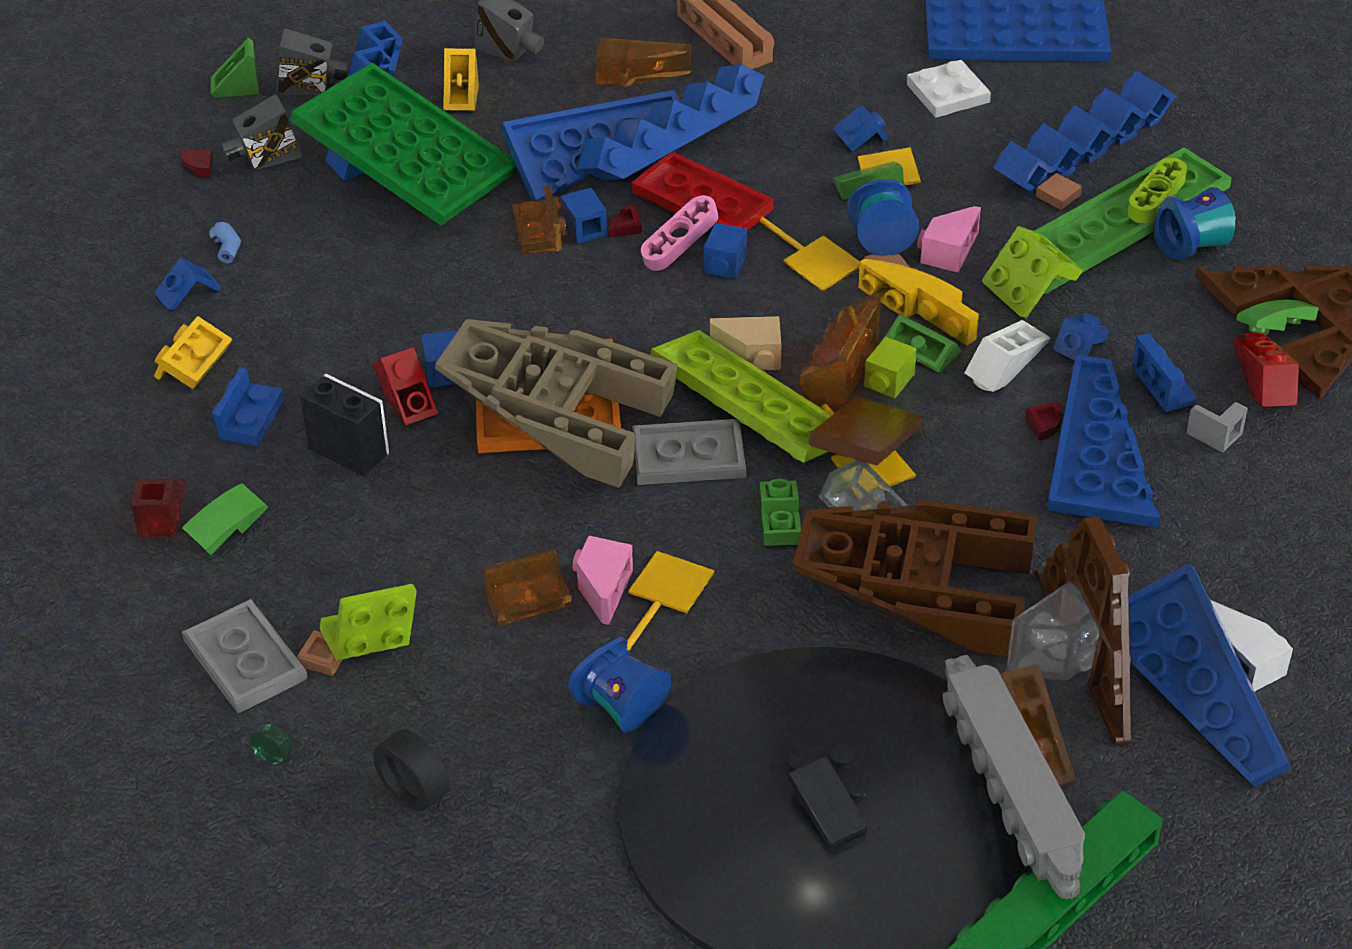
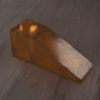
(636, 61)
(1034, 704)

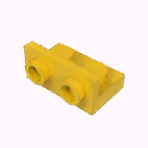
(193, 353)

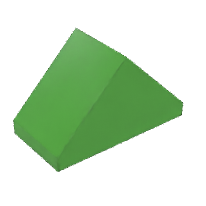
(238, 74)

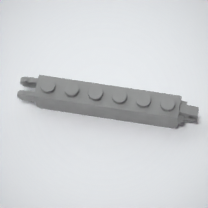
(1016, 774)

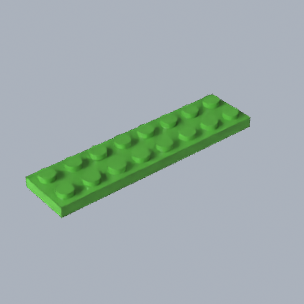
(1102, 223)

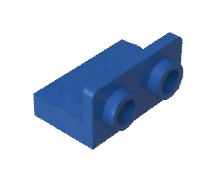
(1161, 375)
(246, 410)

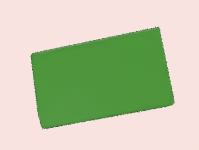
(849, 182)
(932, 348)

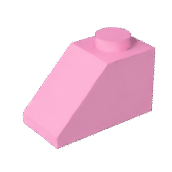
(949, 238)
(603, 574)

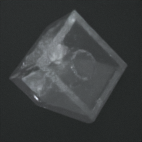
(1055, 635)

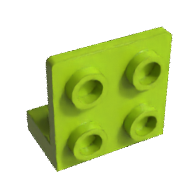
(1027, 269)
(370, 622)

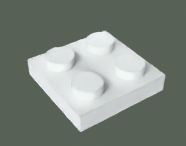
(948, 88)

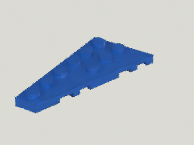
(551, 144)
(1097, 453)
(1192, 663)

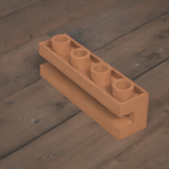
(728, 31)

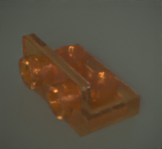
(539, 224)
(526, 587)

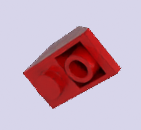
(405, 386)

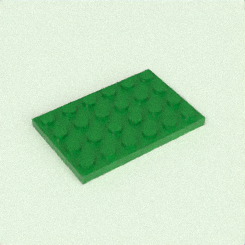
(405, 143)

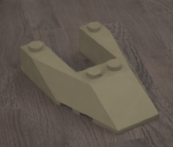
(540, 378)

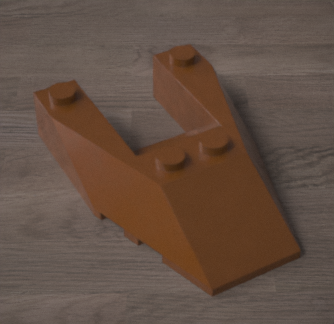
(904, 559)

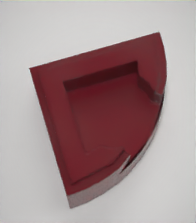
(198, 160)
(625, 222)
(1044, 419)

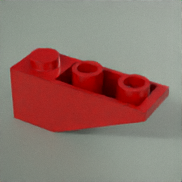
(1267, 370)

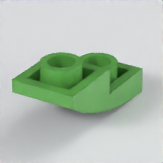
(1276, 314)
(780, 512)
(220, 518)

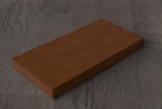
(865, 430)

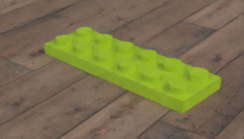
(745, 392)

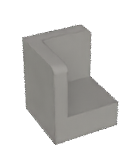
(1217, 430)

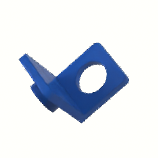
(180, 281)

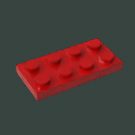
(678, 180)

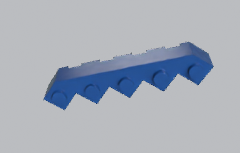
(376, 45)
(672, 124)
(1085, 134)

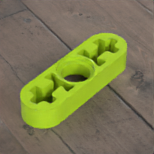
(1171, 167)

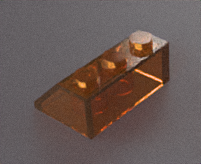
(842, 355)

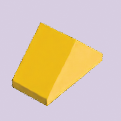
(460, 79)

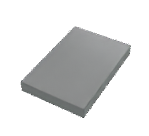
(689, 451)
(244, 656)

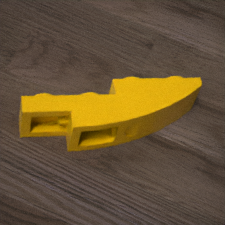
(913, 292)

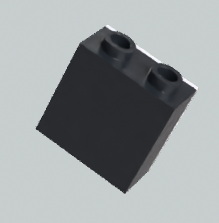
(345, 424)

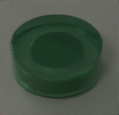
(271, 744)

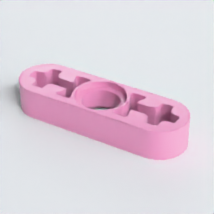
(676, 246)

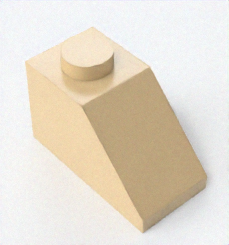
(751, 338)

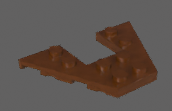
(1320, 355)
(1103, 580)

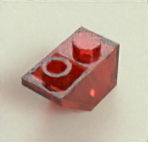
(157, 506)

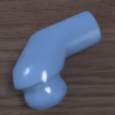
(229, 239)

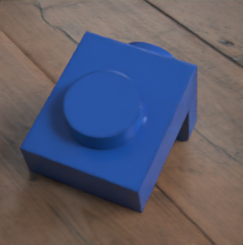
(859, 127)
(1079, 334)

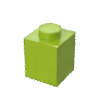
(890, 367)

